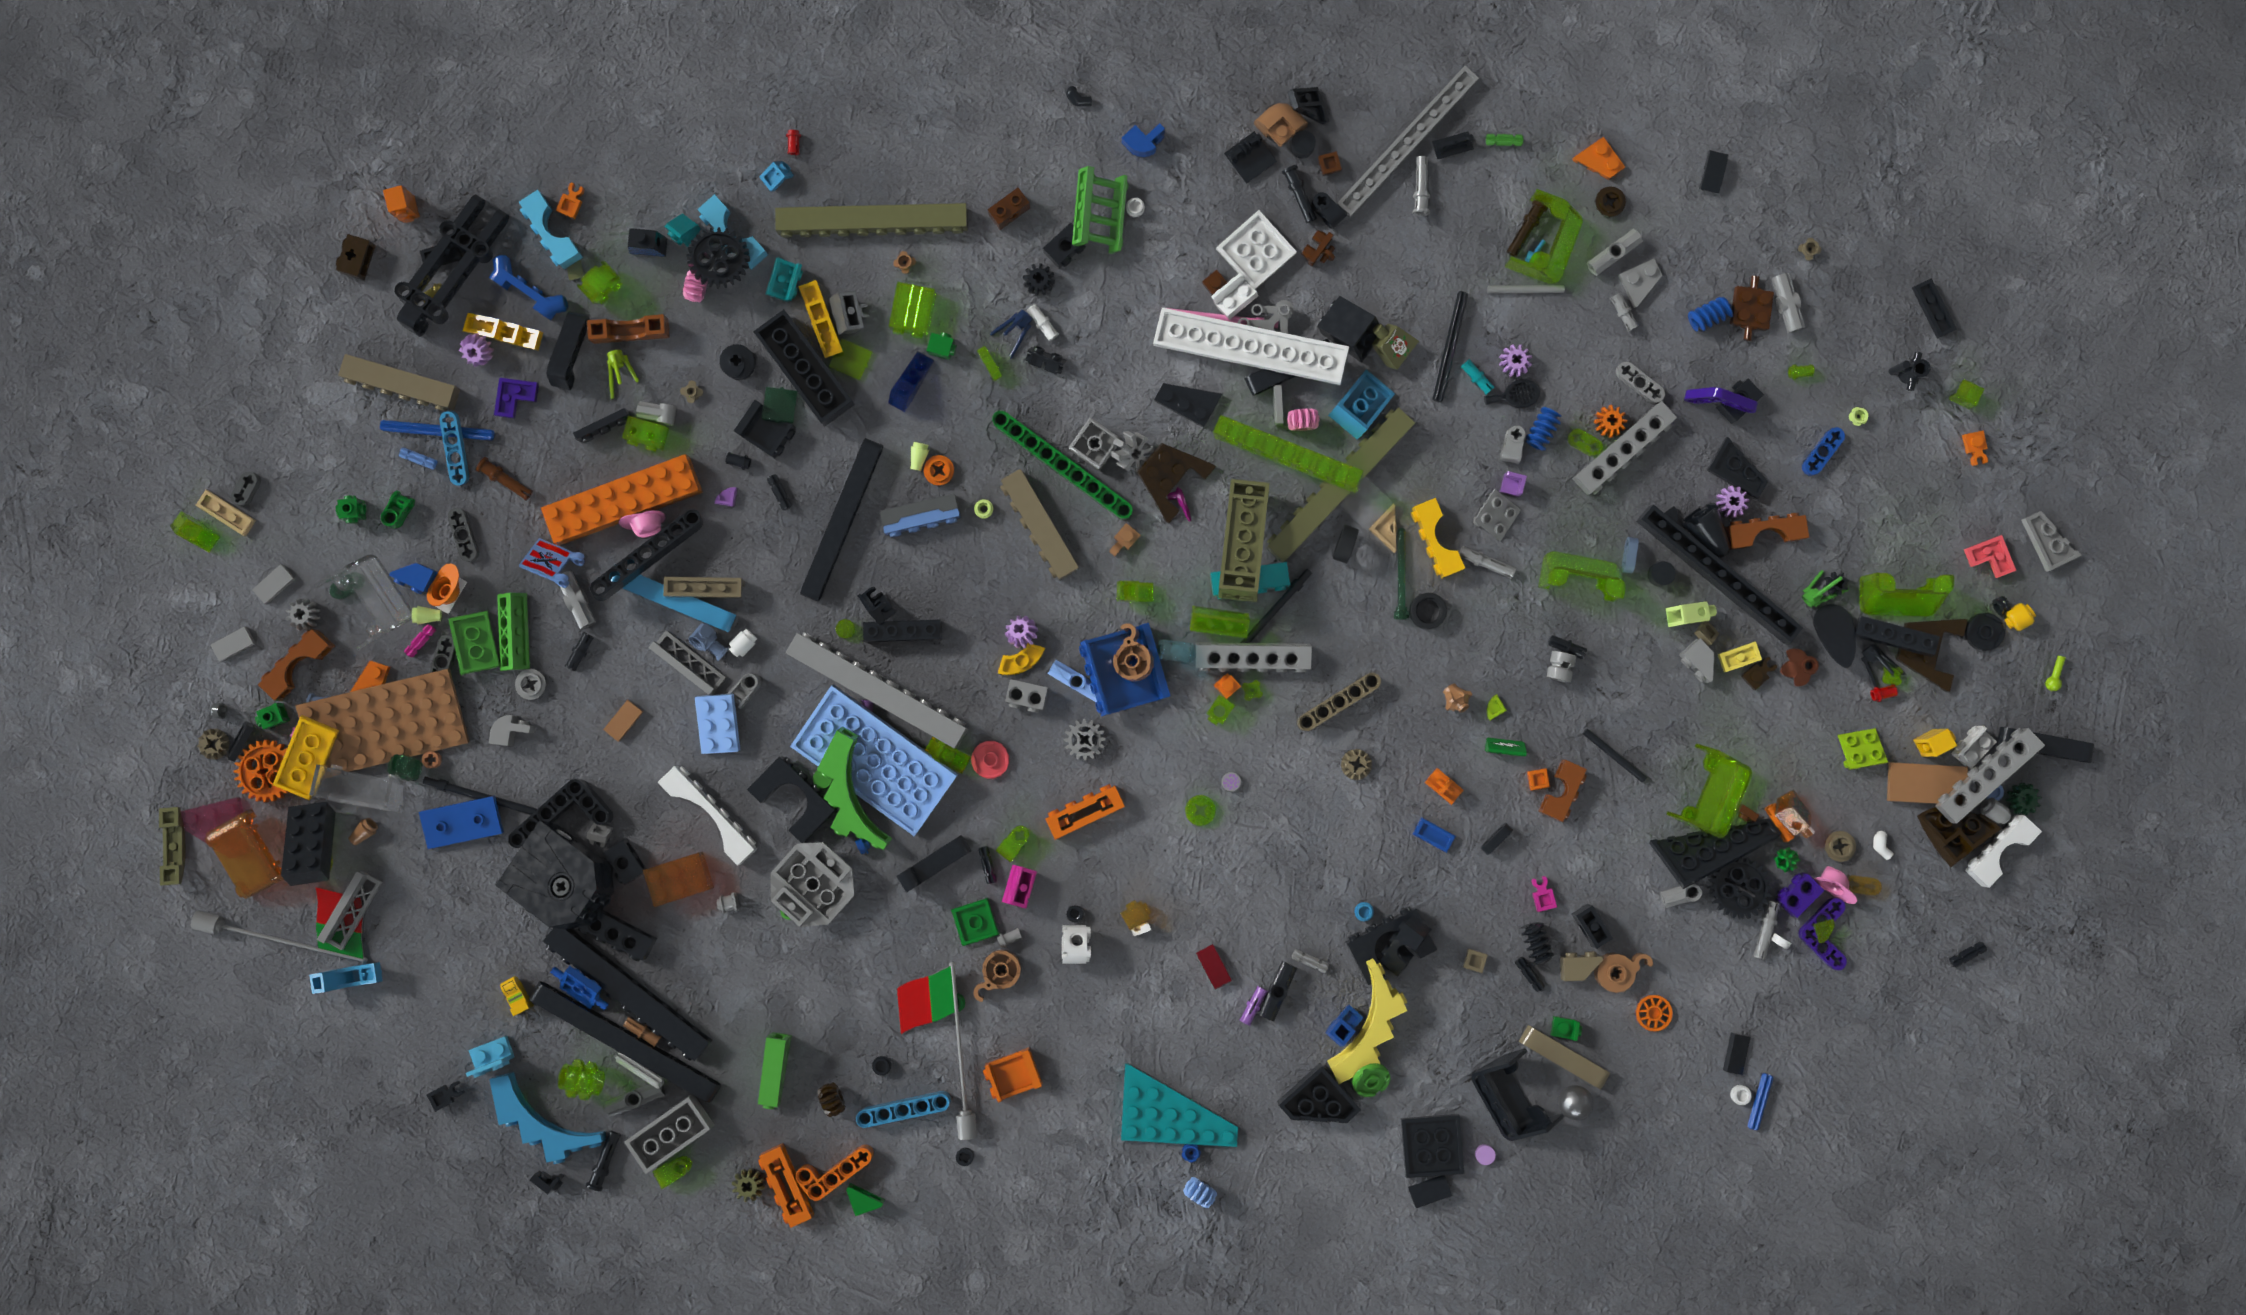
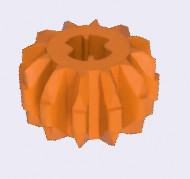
(1615, 416)

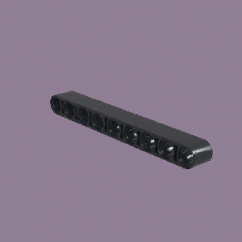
(841, 519)

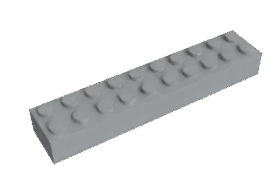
(877, 690)

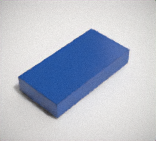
(1433, 835)

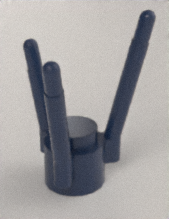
(1019, 320)

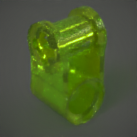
(1011, 845)
(671, 1172)

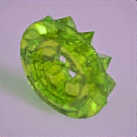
(1200, 800)

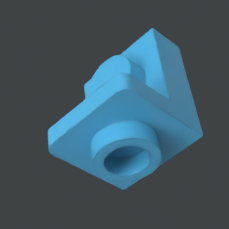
(776, 175)

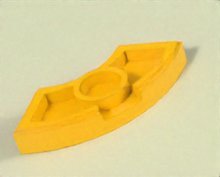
(1022, 661)

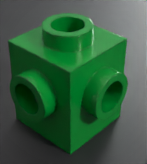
(351, 509)

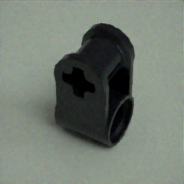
(1329, 212)

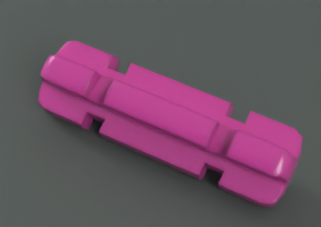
(419, 641)

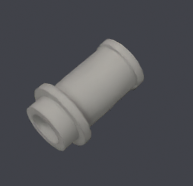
(1009, 938)

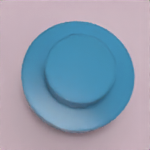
(1363, 911)

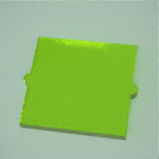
(852, 359)

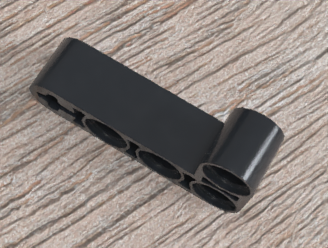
(566, 350)
(933, 863)

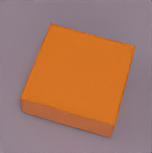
(1538, 779)

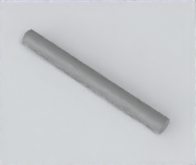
(1526, 289)

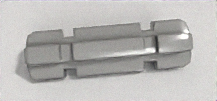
(1310, 961)

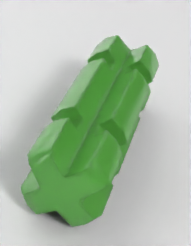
(1504, 139)

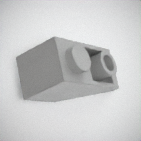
(1700, 659)

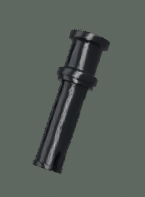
(1296, 185)
(601, 1169)

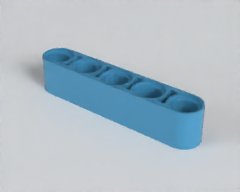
(896, 1115)

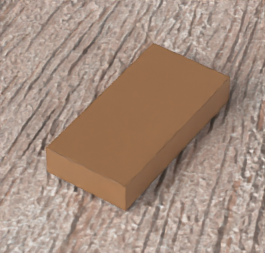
(623, 720)

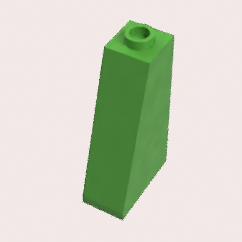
(774, 1069)

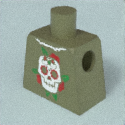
(1393, 344)

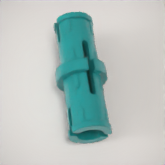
(1477, 376)

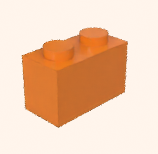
(401, 204)

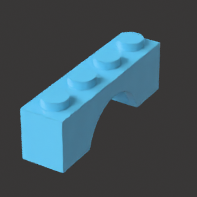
(538, 211)
(717, 214)

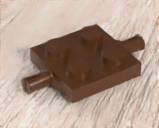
(1751, 308)

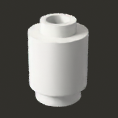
(742, 643)

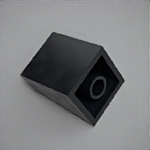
(1349, 326)

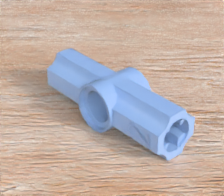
(1065, 674)

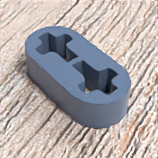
(1629, 555)

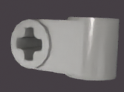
(1513, 448)
(743, 692)

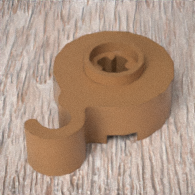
(1125, 655)
(1626, 967)
(992, 978)

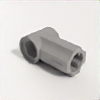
(661, 413)
(1678, 895)

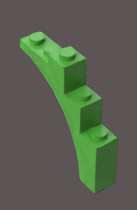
(841, 793)

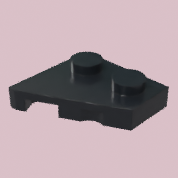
(1309, 103)

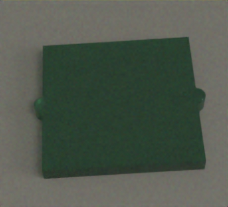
(779, 405)

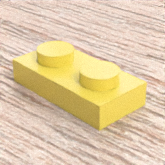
(1739, 657)

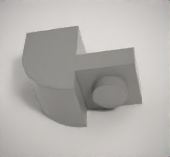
(504, 730)

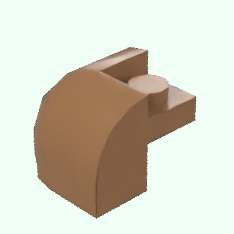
(1280, 123)

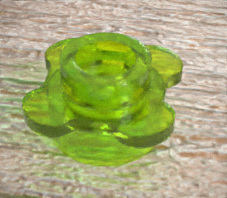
(1887, 679)
(1248, 686)

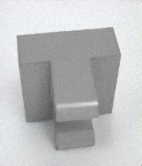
(599, 833)

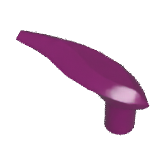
(1178, 494)

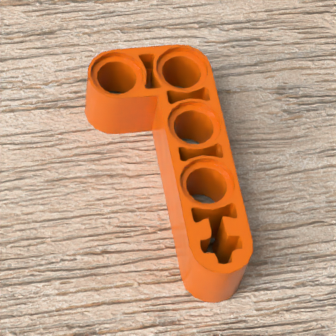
(838, 1170)

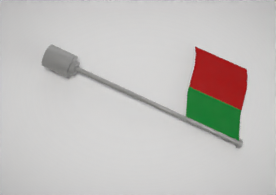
(327, 902)
(928, 1001)

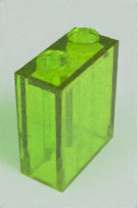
(912, 310)

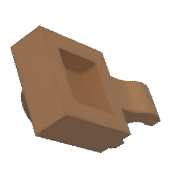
(1126, 538)

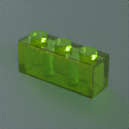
(1219, 622)

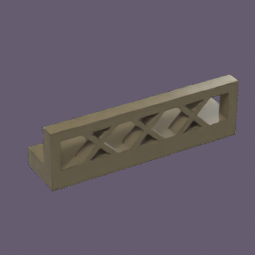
(703, 587)

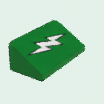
(1506, 747)

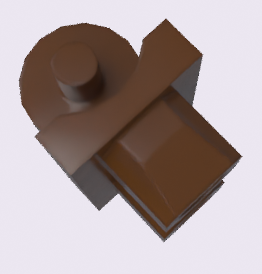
(1313, 254)

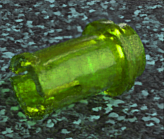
(1801, 371)

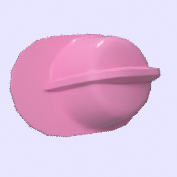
(643, 524)
(1836, 884)

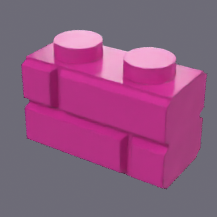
(1019, 886)

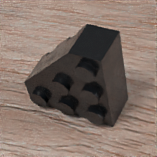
(1318, 1099)

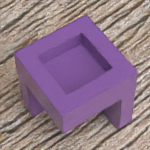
(1513, 484)

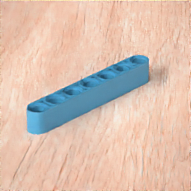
(687, 605)

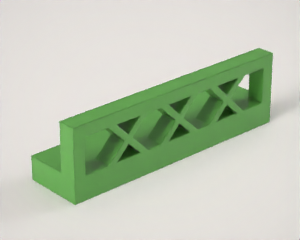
(515, 631)

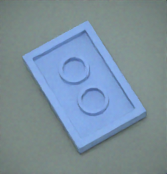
(717, 723)

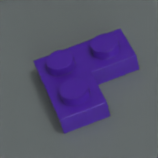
(510, 392)

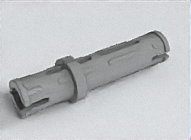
(1492, 564)
(1765, 935)

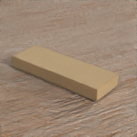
(225, 512)

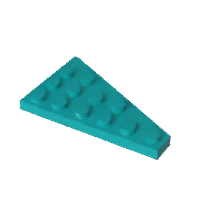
(1164, 1116)

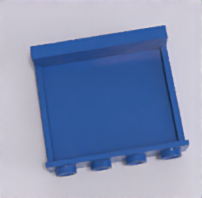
(1112, 690)

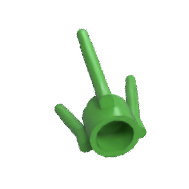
(1813, 597)

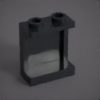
(762, 433)

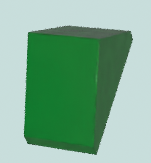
(863, 1200)

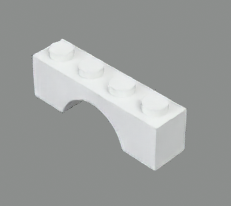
(1986, 867)

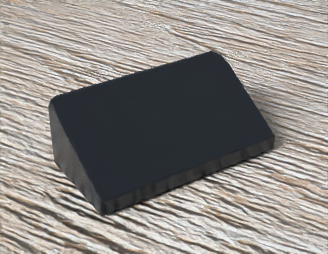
(1736, 1053)
(1430, 1191)

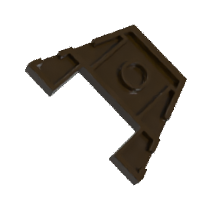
(1165, 470)
(1926, 665)

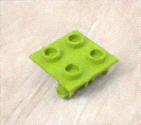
(1862, 749)

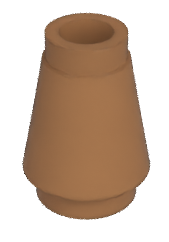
(364, 830)

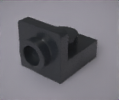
(544, 1182)

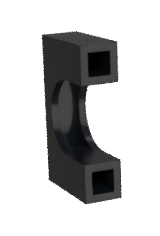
(782, 773)
(1363, 945)

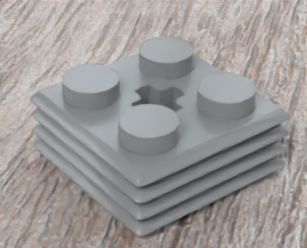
(1091, 432)

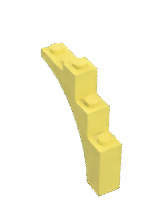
(1377, 1029)

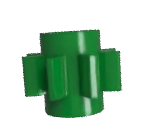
(1787, 859)

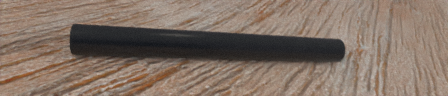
(1614, 755)

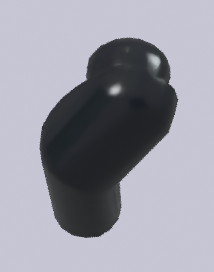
(1076, 99)

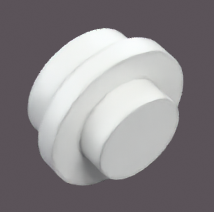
(1135, 207)

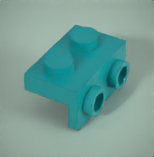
(784, 280)

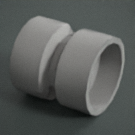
(1560, 673)

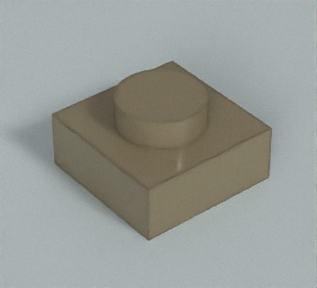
(1706, 633)
(1475, 960)

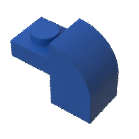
(1141, 144)
(1343, 1027)

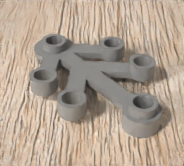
(1278, 315)

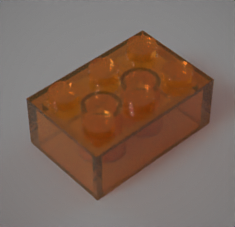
(678, 879)

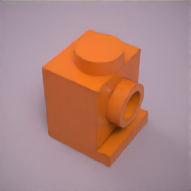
(1227, 685)

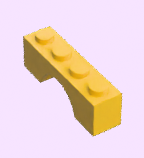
(1446, 561)

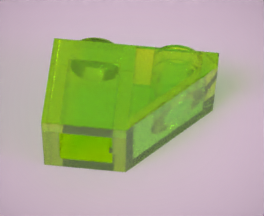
(194, 531)
(948, 755)

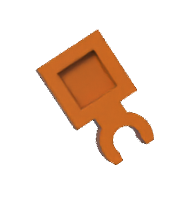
(569, 204)
(1975, 444)

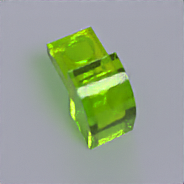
(1134, 591)

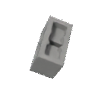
(1027, 691)

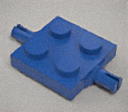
(580, 987)

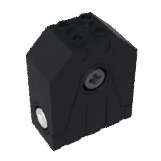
(558, 879)

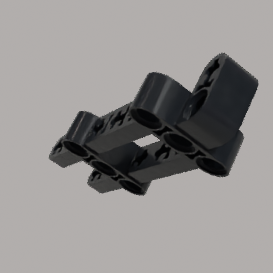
(414, 316)

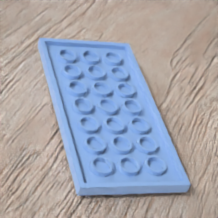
(885, 764)

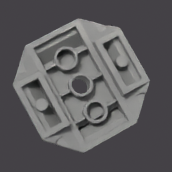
(791, 884)

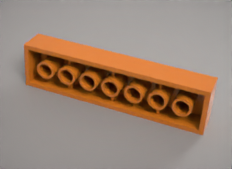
(625, 496)

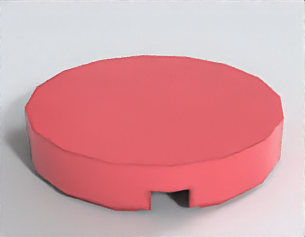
(990, 759)

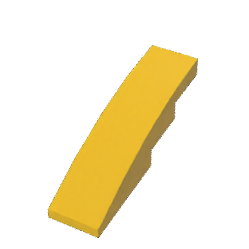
(820, 319)
(503, 331)

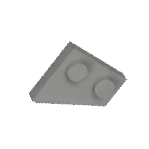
(1640, 281)

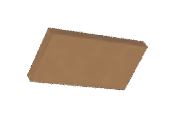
(1922, 782)

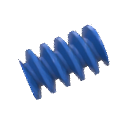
(1709, 313)
(1542, 428)

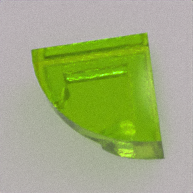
(1824, 929)

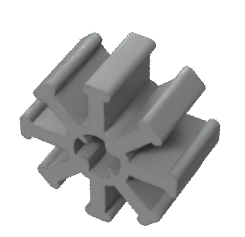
(1131, 451)

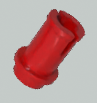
(793, 142)
(1878, 694)

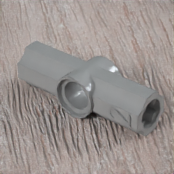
(1622, 245)
(1788, 303)
(577, 602)

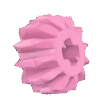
(693, 289)
(1303, 419)

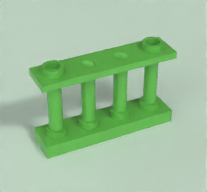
(1083, 213)

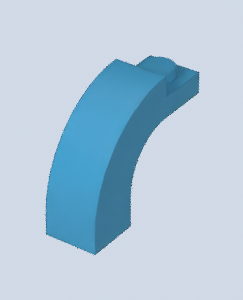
(346, 977)

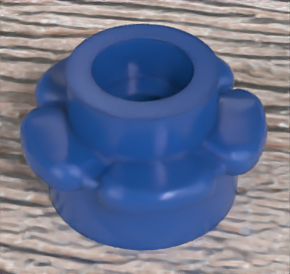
(863, 845)
(1190, 1157)

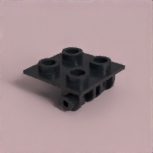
(1250, 157)

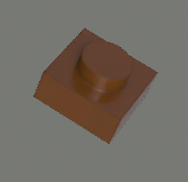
(1329, 163)
(1214, 282)
(1746, 814)

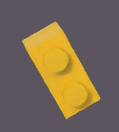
(1935, 742)

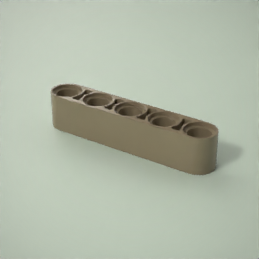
(1345, 695)
(1564, 1057)

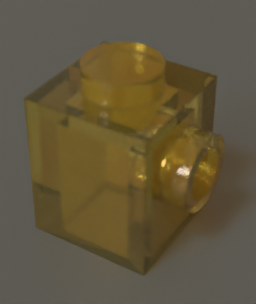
(1135, 914)

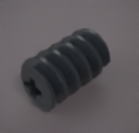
(1537, 942)

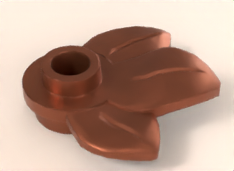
(1796, 668)

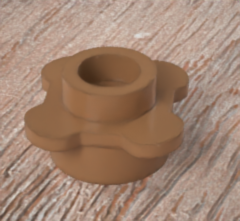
(909, 262)

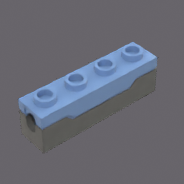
(920, 514)

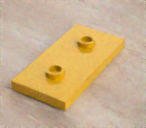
(308, 746)

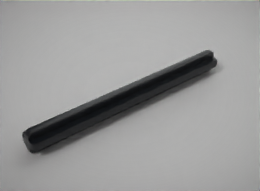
(1450, 346)

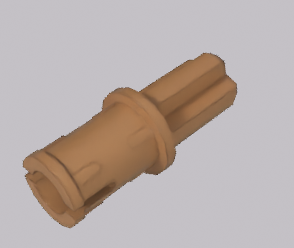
(641, 1031)

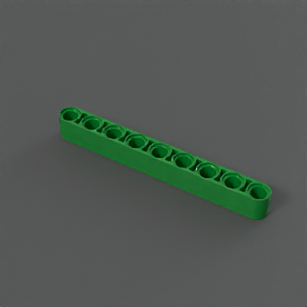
(1057, 457)

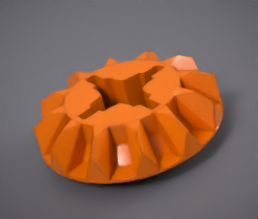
(929, 471)

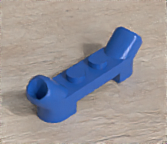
(504, 277)

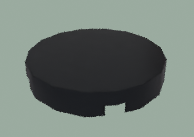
(1984, 631)

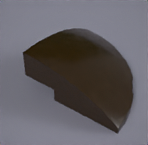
(1958, 839)

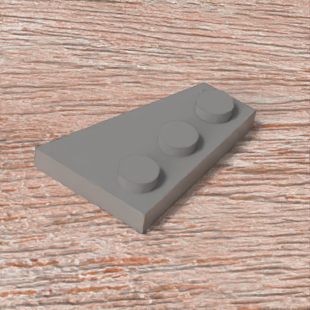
(2048, 543)

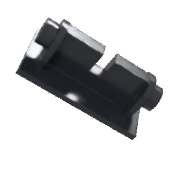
(1453, 145)
(1052, 360)

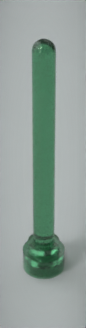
(1401, 611)

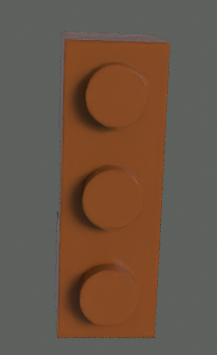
(1572, 776)

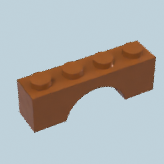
(619, 331)
(1789, 529)
(279, 681)

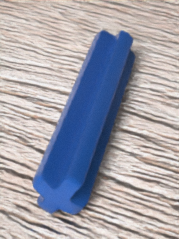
(1760, 1101)

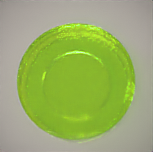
(845, 629)

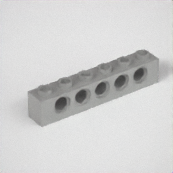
(1664, 419)
(1282, 650)
(2029, 744)

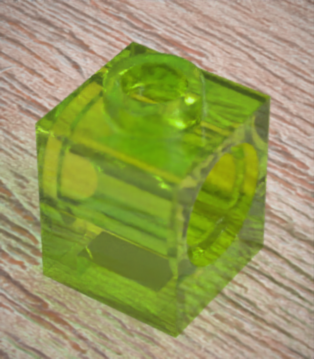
(1219, 701)

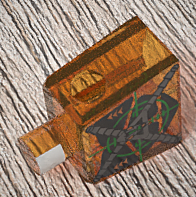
(1794, 814)

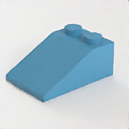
(1361, 404)

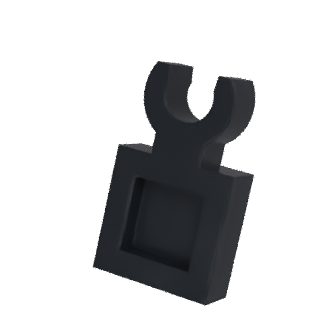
(443, 1096)

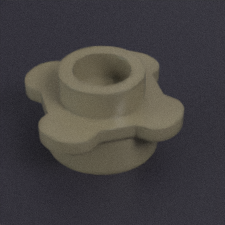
(1815, 248)
(696, 392)

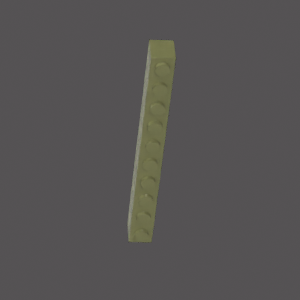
(871, 219)
(1330, 495)

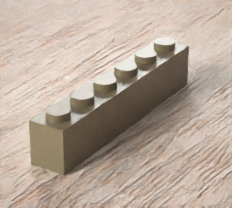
(400, 382)
(1039, 524)

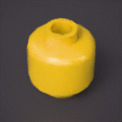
(2020, 617)

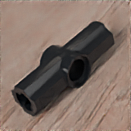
(1273, 1003)

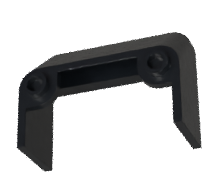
(1506, 1101)

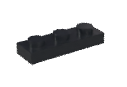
(1934, 308)
(602, 426)

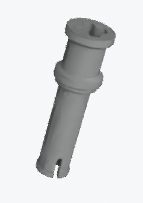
(1421, 195)

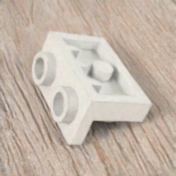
(1234, 296)
(1973, 746)

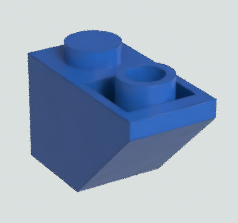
(415, 575)

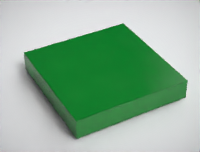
(975, 922)

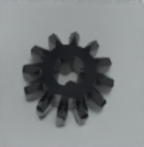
(1031, 281)

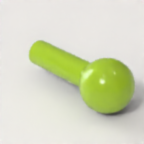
(2054, 682)

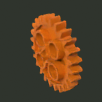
(249, 775)

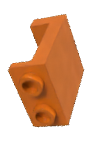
(1012, 1074)

